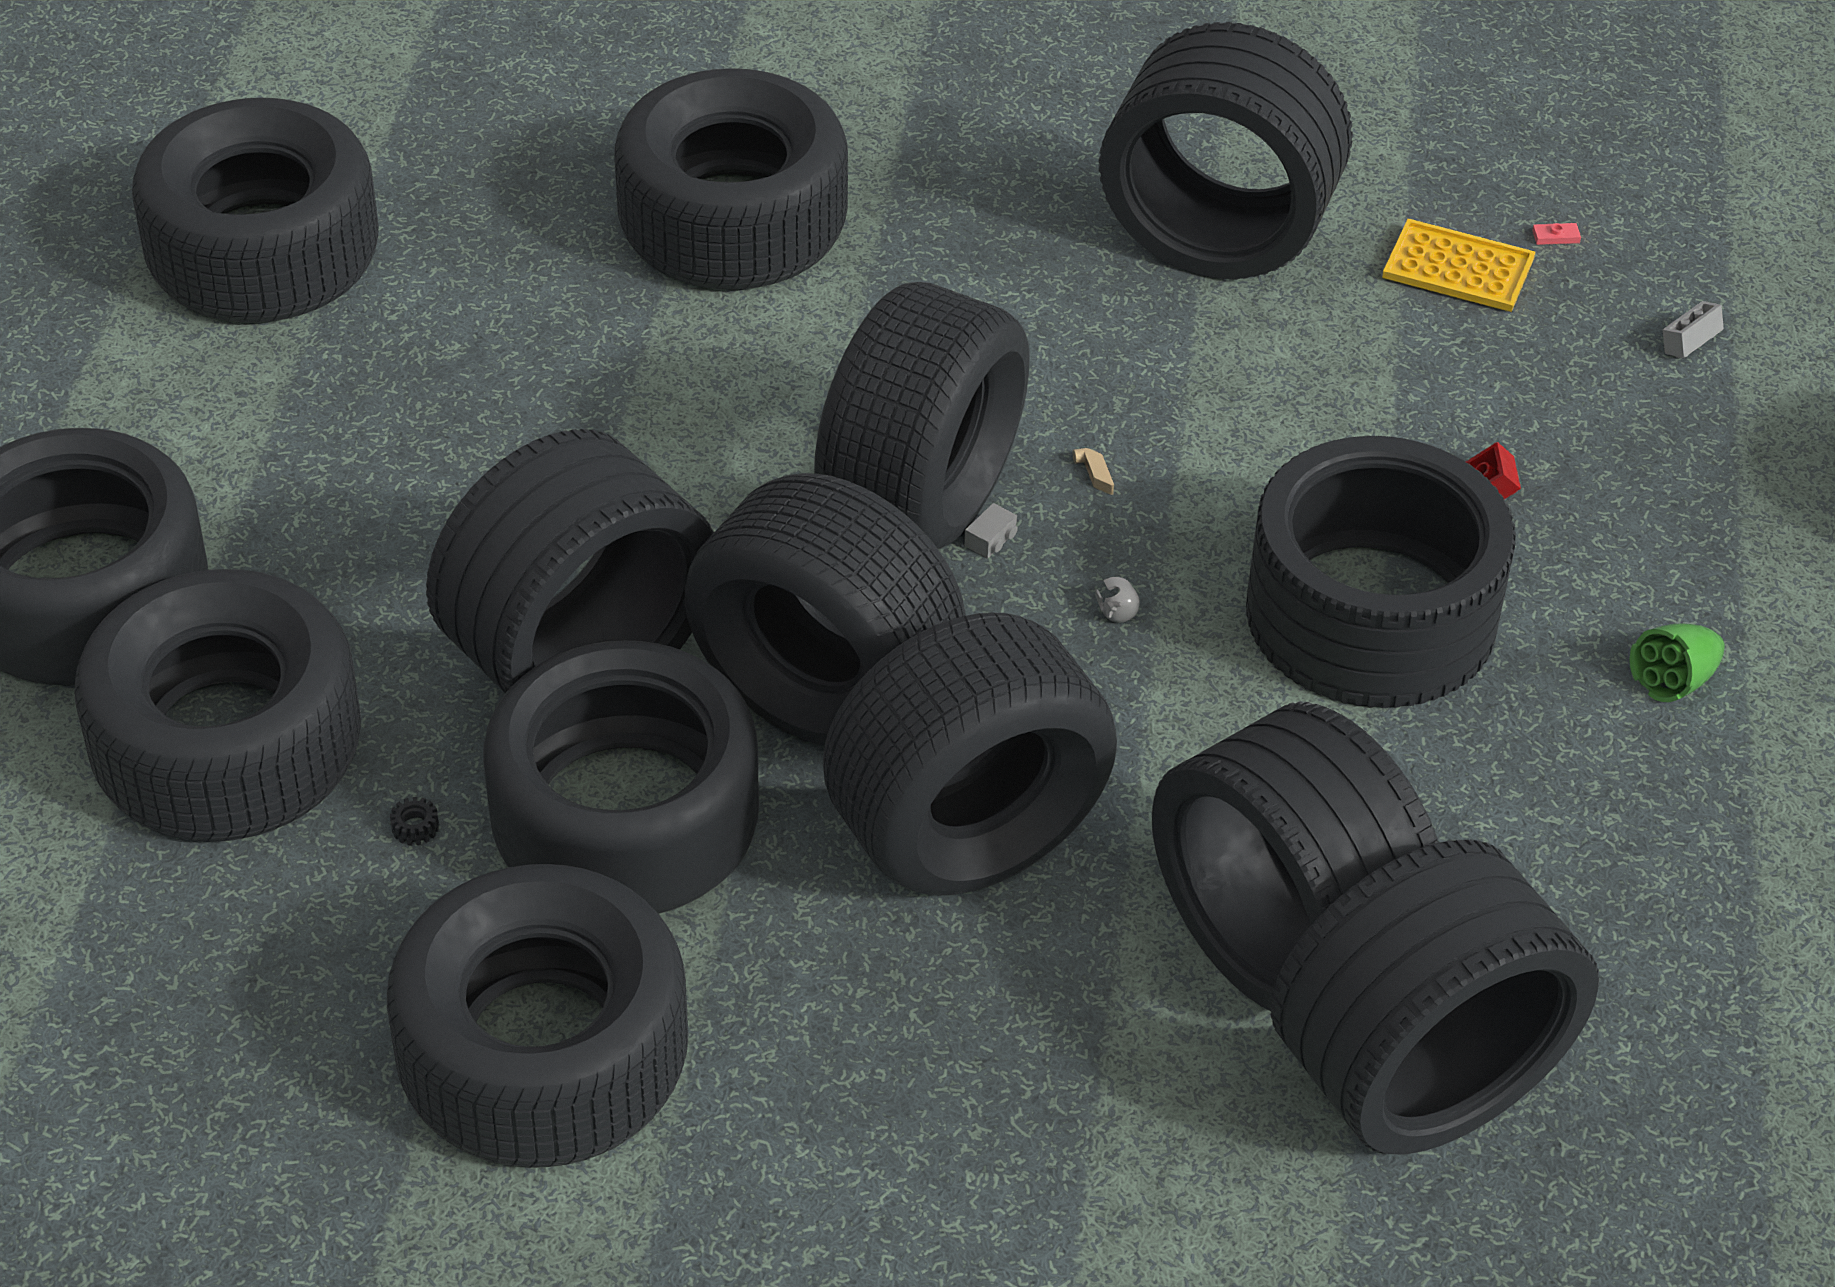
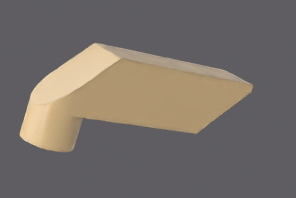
(1096, 468)

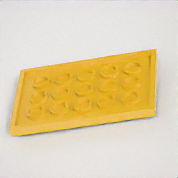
(1459, 265)

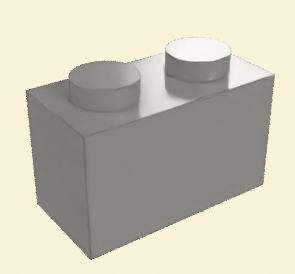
(991, 530)

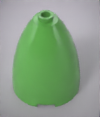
(1679, 656)

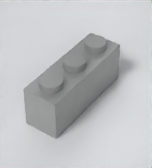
(1693, 329)

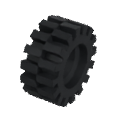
(416, 832)

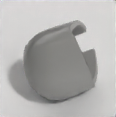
(1122, 605)

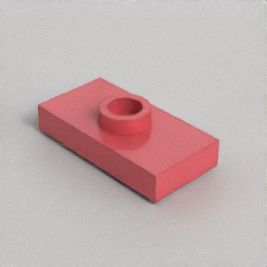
(1556, 233)

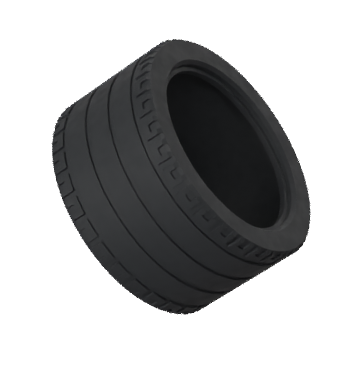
(1258, 84)
(1393, 499)
(534, 526)
(1276, 832)
(1433, 996)

